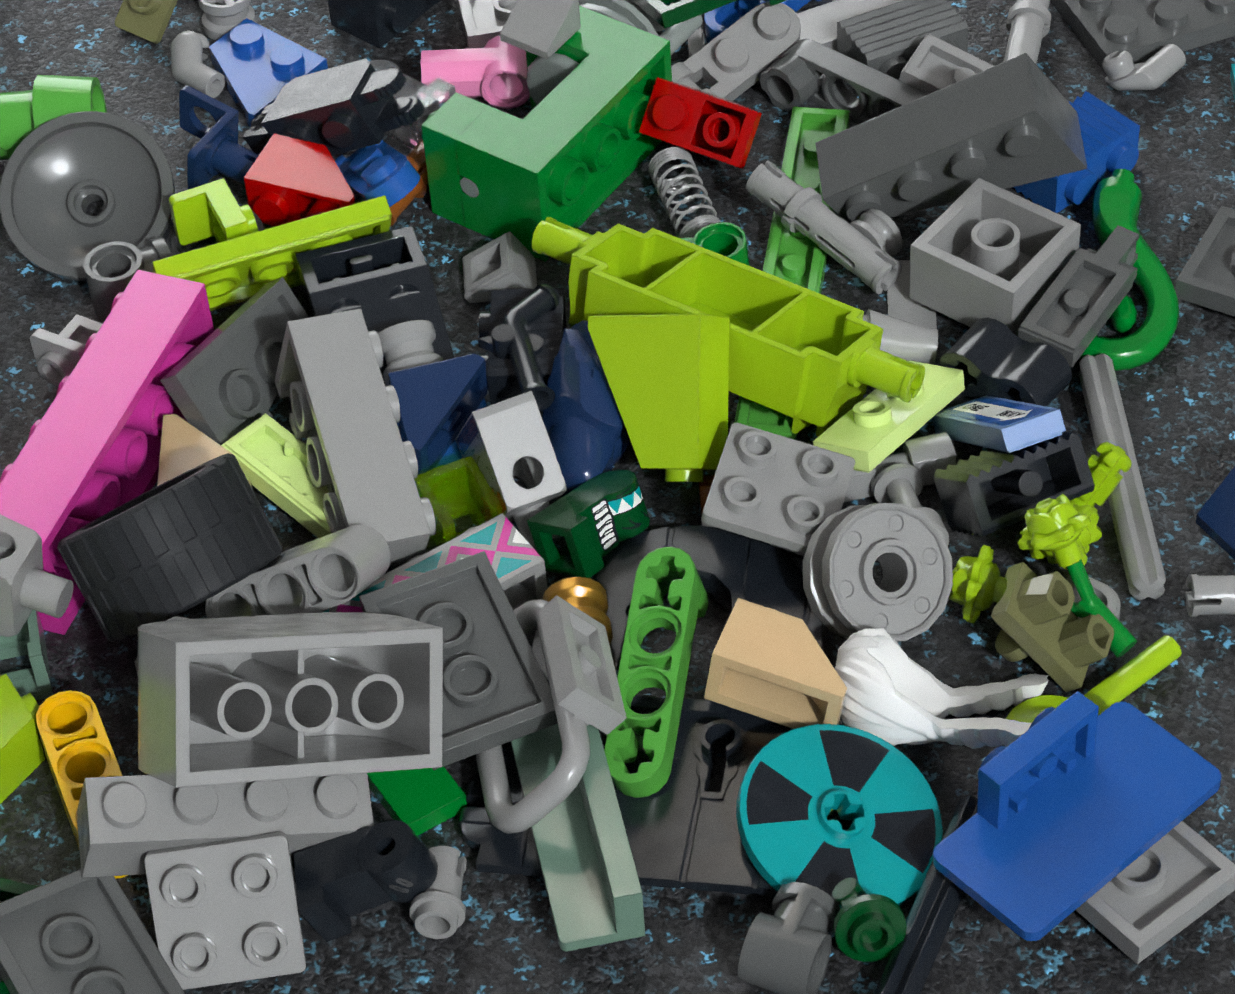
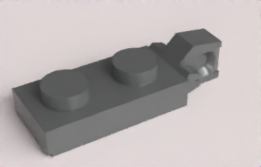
(1083, 296)

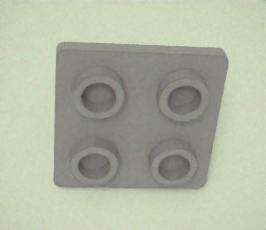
(775, 488)
(226, 910)

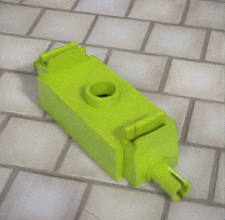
(784, 340)

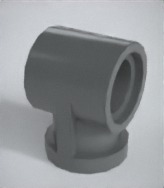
(114, 265)
(792, 947)

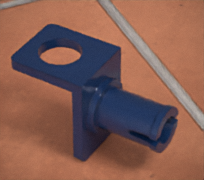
(218, 146)

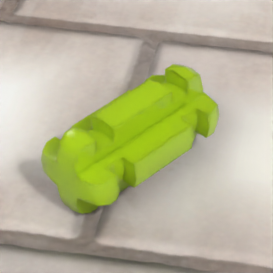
(1105, 474)

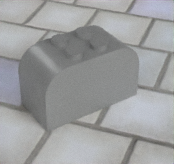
(288, 697)

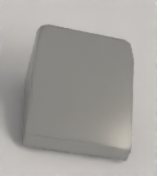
(541, 25)
(498, 266)

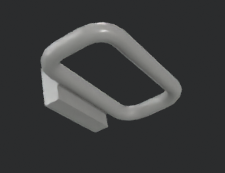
(582, 693)

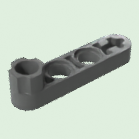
(818, 73)

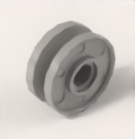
(913, 565)

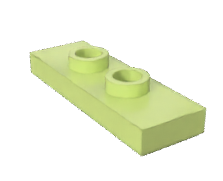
(885, 422)
(278, 469)

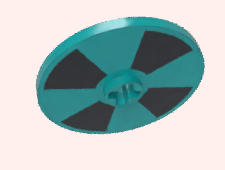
(867, 781)

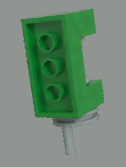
(573, 143)

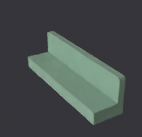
(582, 847)

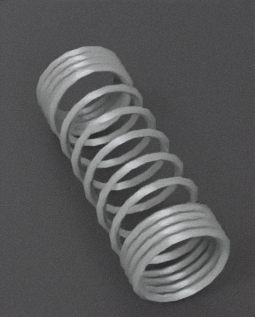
(679, 185)

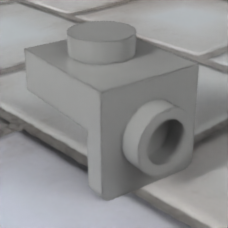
(59, 353)

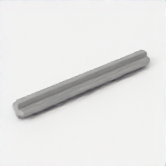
(1128, 500)

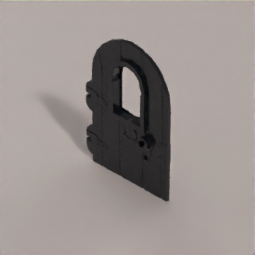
(682, 830)

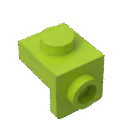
(210, 212)

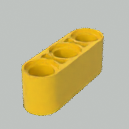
(74, 747)

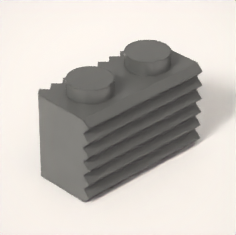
(892, 33)

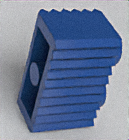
(1108, 144)

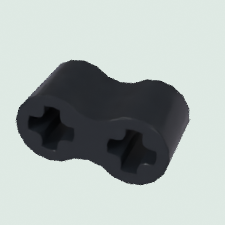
(1006, 366)

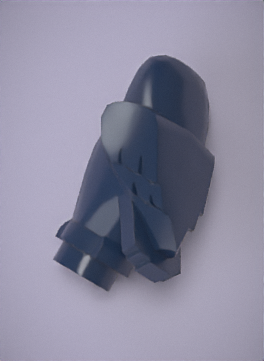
(584, 416)

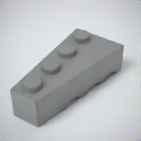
(352, 431)

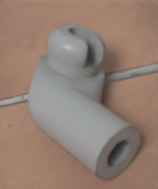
(1148, 75)

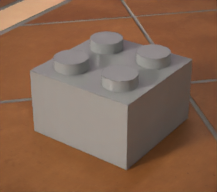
(990, 256)

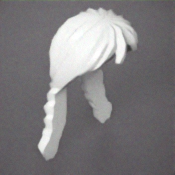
(908, 704)

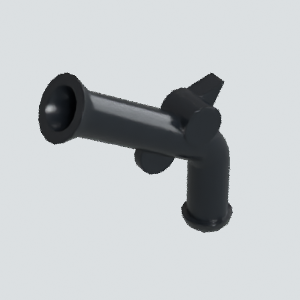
(514, 342)

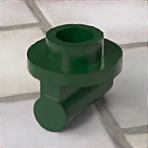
(867, 923)

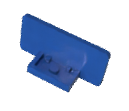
(1070, 811)

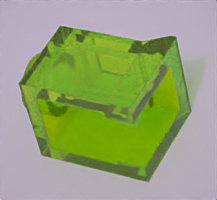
(455, 492)

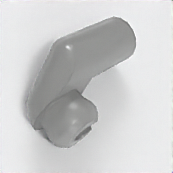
(188, 64)

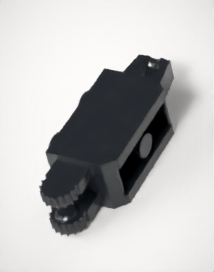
(337, 108)

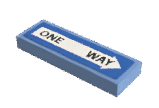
(999, 423)

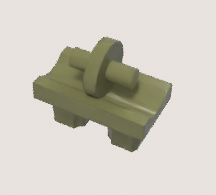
(1040, 624)

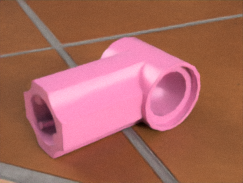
(489, 72)

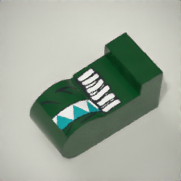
(592, 522)

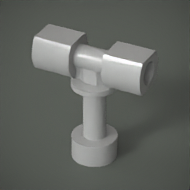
(904, 474)

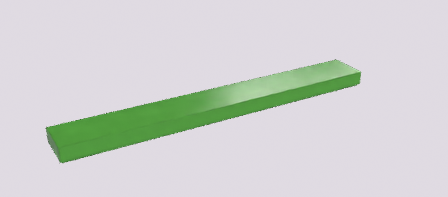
(790, 253)

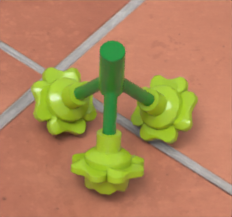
(1062, 536)

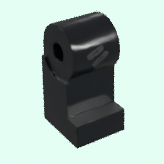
(360, 874)

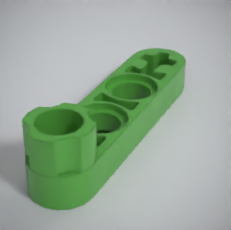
(657, 574)

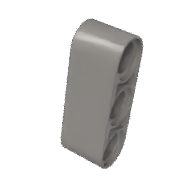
(319, 570)

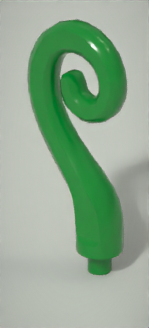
(1114, 204)

